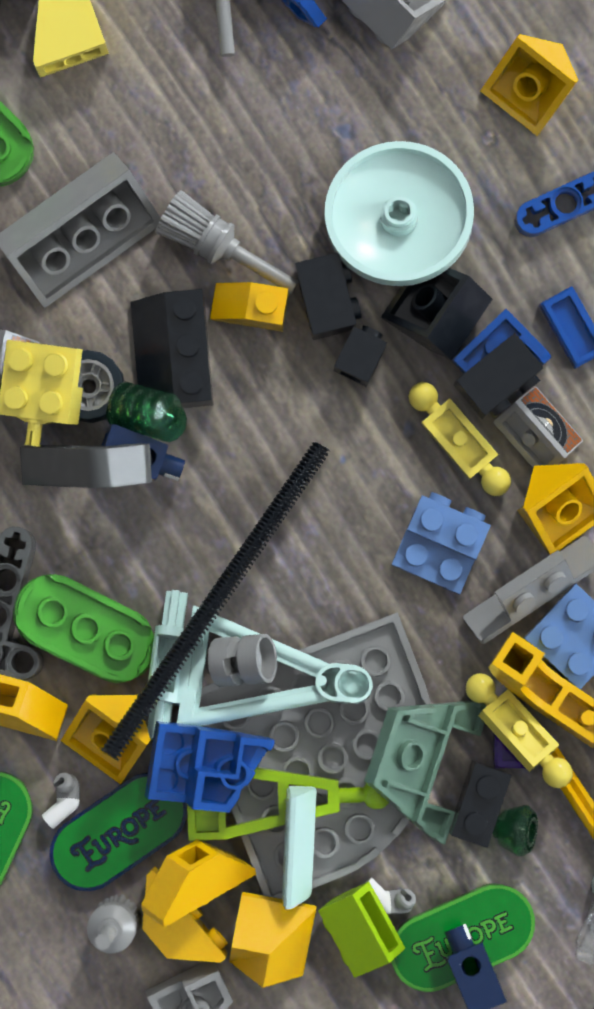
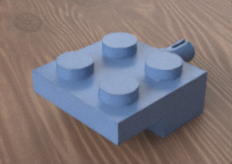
(568, 636)

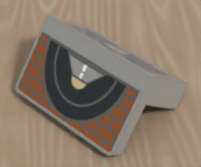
(538, 429)

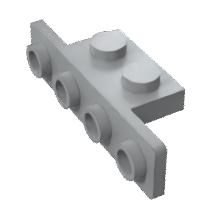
(531, 590)

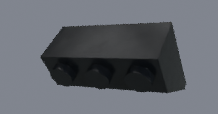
(173, 345)

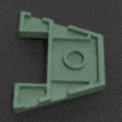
(410, 757)

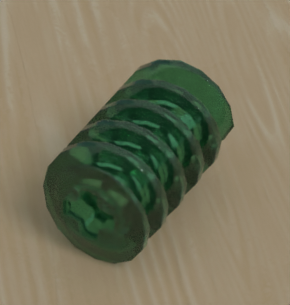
(146, 411)

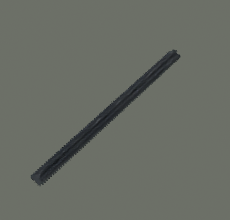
(214, 600)

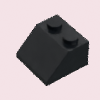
(438, 311)

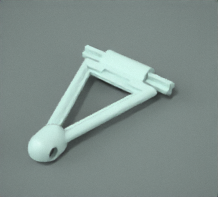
(333, 681)

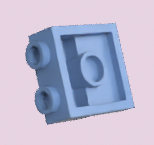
(441, 542)

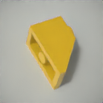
(250, 305)

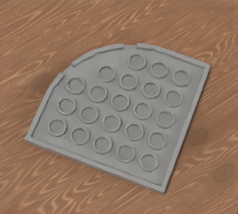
(326, 743)

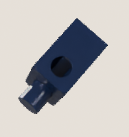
(161, 462)
(482, 988)

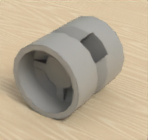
(242, 660)

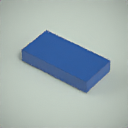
(570, 325)

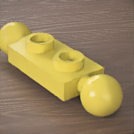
(459, 439)
(519, 730)

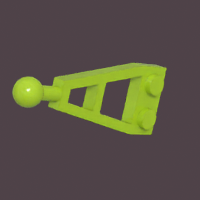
(213, 826)

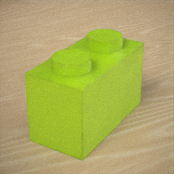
(361, 929)

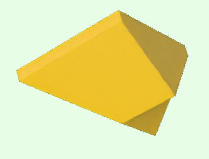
(531, 81)
(559, 504)
(94, 726)
(271, 940)

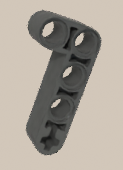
(86, 465)
(10, 649)

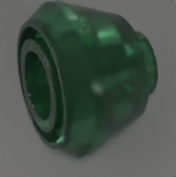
(517, 829)

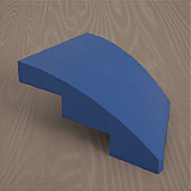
(202, 765)

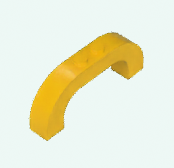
(526, 675)

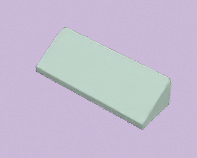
(298, 845)

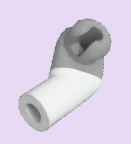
(66, 799)
(394, 901)

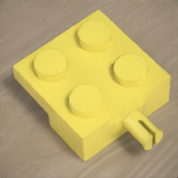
(40, 386)

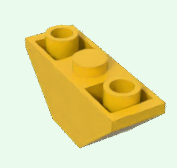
(30, 709)
(193, 879)
(186, 937)

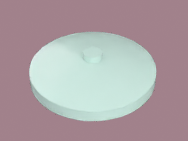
(399, 213)

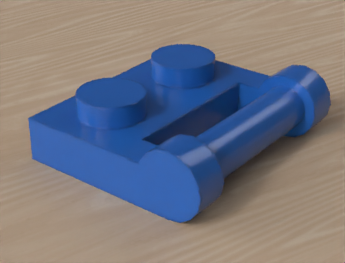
(492, 336)

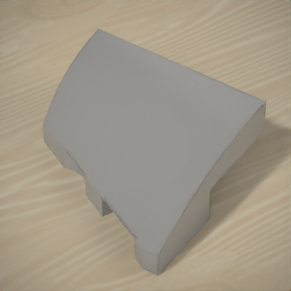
(193, 989)

